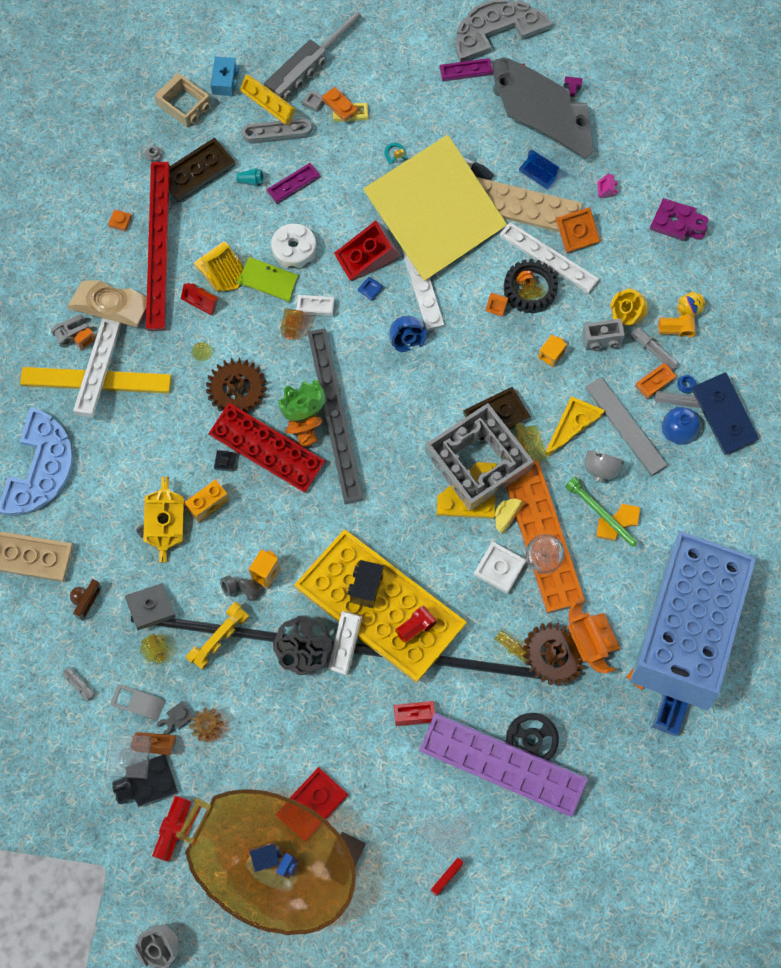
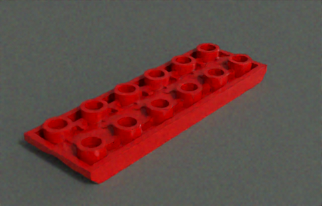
(266, 447)

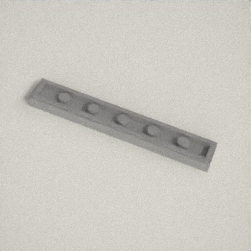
(626, 426)

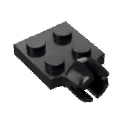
(150, 790)

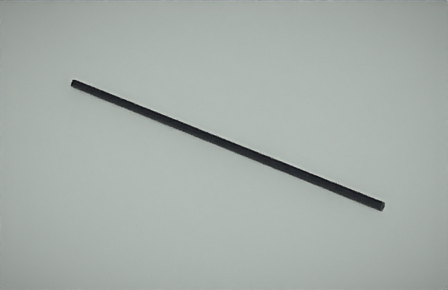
(359, 648)

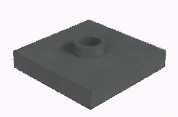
(150, 606)

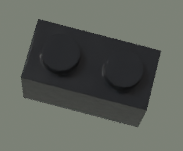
(366, 583)

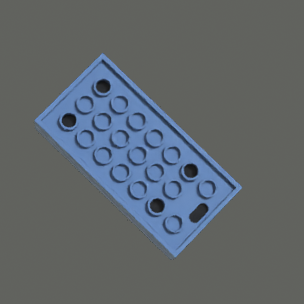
(693, 621)

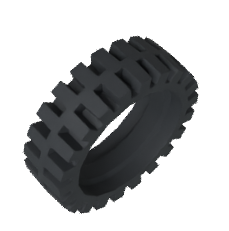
(532, 305)

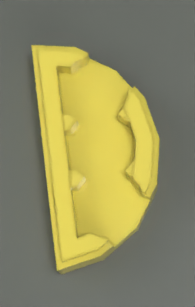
(506, 513)

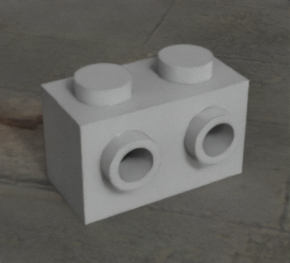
(603, 334)

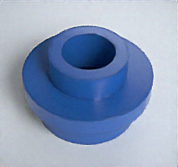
(686, 378)

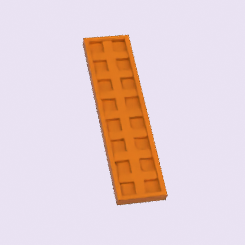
(537, 518)

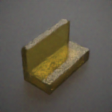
(530, 441)

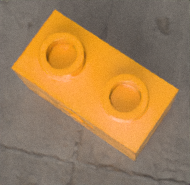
(207, 501)
(264, 568)

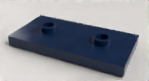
(725, 413)

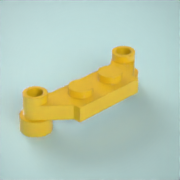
(236, 615)

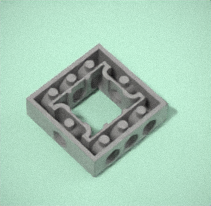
(486, 423)

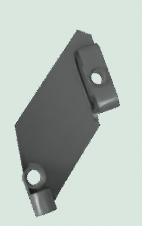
(542, 105)

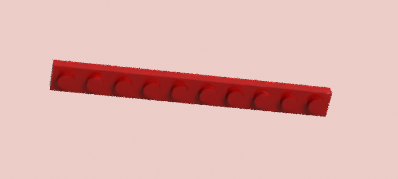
(157, 246)

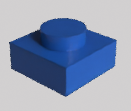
(288, 866)

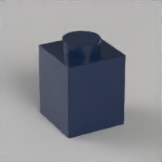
(265, 856)

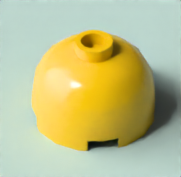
(629, 307)

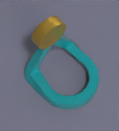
(401, 153)

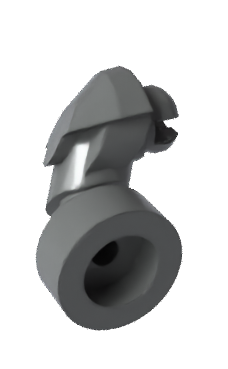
(230, 585)

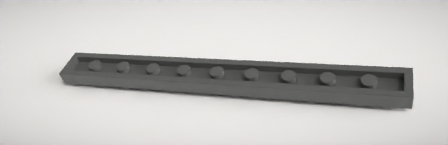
(335, 417)

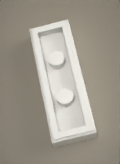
(345, 642)

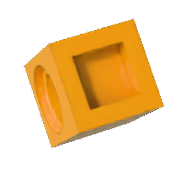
(552, 350)

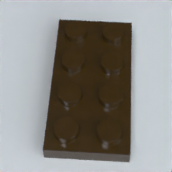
(198, 169)

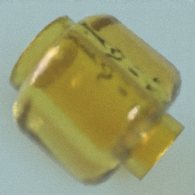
(154, 648)

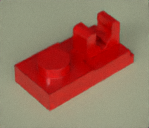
(199, 298)

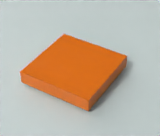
(577, 229)

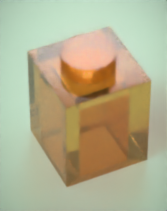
(292, 323)

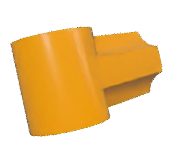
(677, 326)

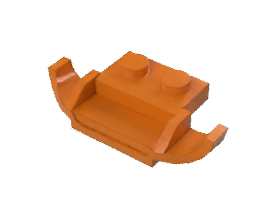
(592, 637)

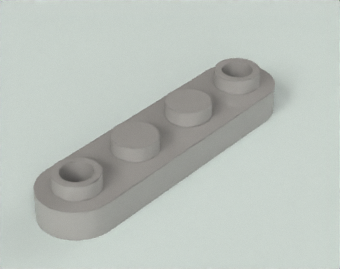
(276, 130)

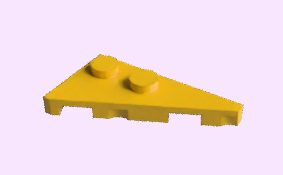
(575, 419)

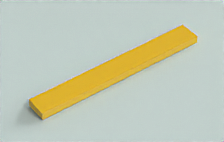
(113, 381)

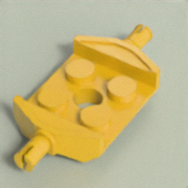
(168, 534)

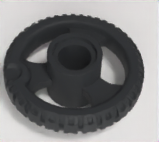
(547, 729)

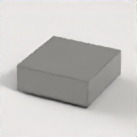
(313, 101)

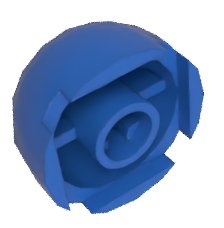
(407, 331)
(681, 425)

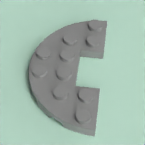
(494, 18)

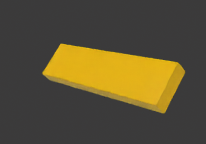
(267, 99)

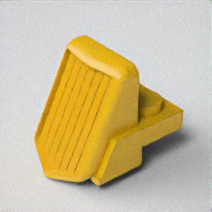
(220, 268)

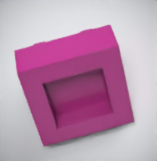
(606, 186)

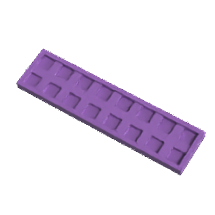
(503, 764)

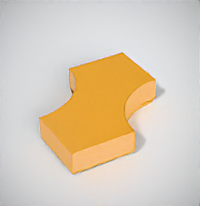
(626, 517)

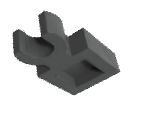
(178, 717)

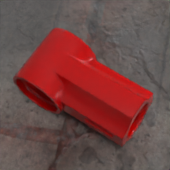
(420, 621)

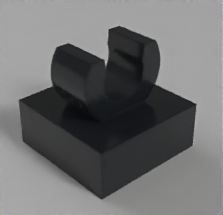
(224, 460)

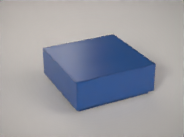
(370, 288)

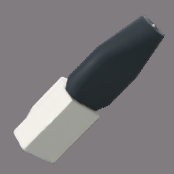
(479, 170)

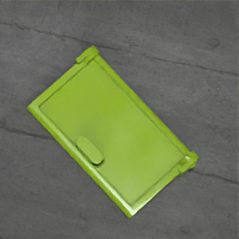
(268, 280)

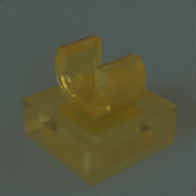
(530, 291)

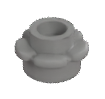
(153, 157)

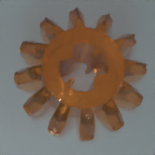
(214, 721)

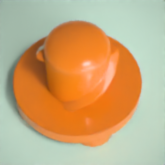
(304, 430)

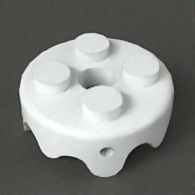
(293, 256)

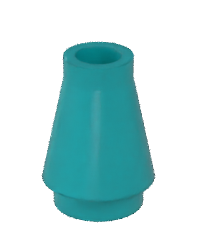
(251, 177)

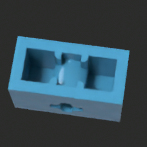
(224, 75)

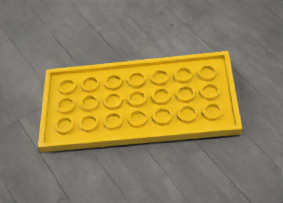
(397, 598)

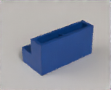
(670, 715)

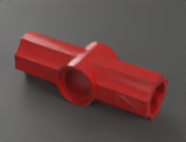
(170, 826)

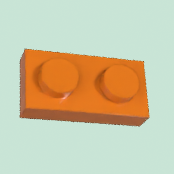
(339, 104)
(655, 381)

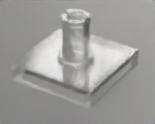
(127, 756)

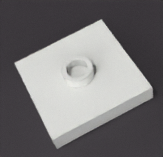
(499, 567)

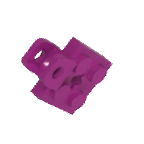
(686, 223)

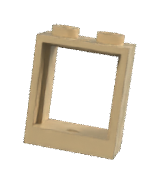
(172, 88)

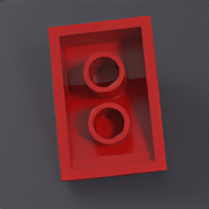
(367, 251)

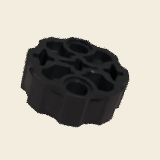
(282, 648)

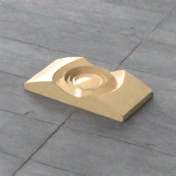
(108, 302)

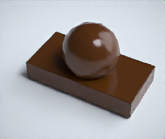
(84, 598)

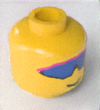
(691, 304)

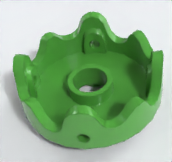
(302, 402)

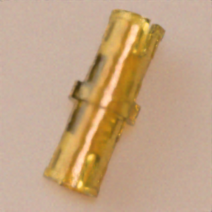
(511, 645)

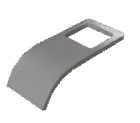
(141, 703)

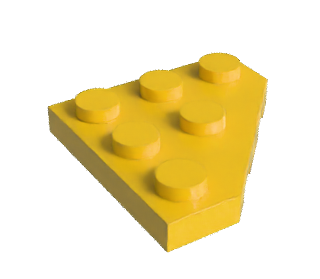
(451, 505)

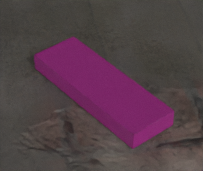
(466, 69)
(293, 183)

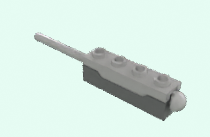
(304, 63)

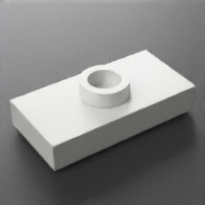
(315, 305)

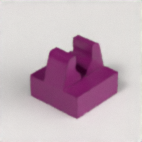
(572, 84)

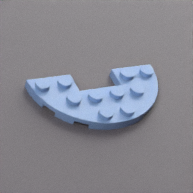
(48, 470)

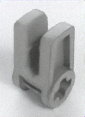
(69, 330)

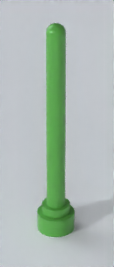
(574, 486)

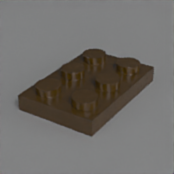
(506, 406)

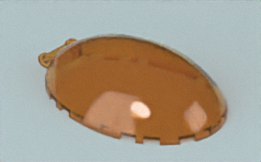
(264, 898)

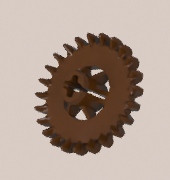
(226, 375)
(563, 645)

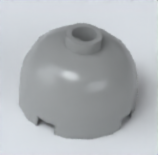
(603, 466)
(157, 946)

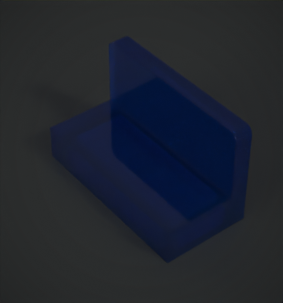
(539, 169)

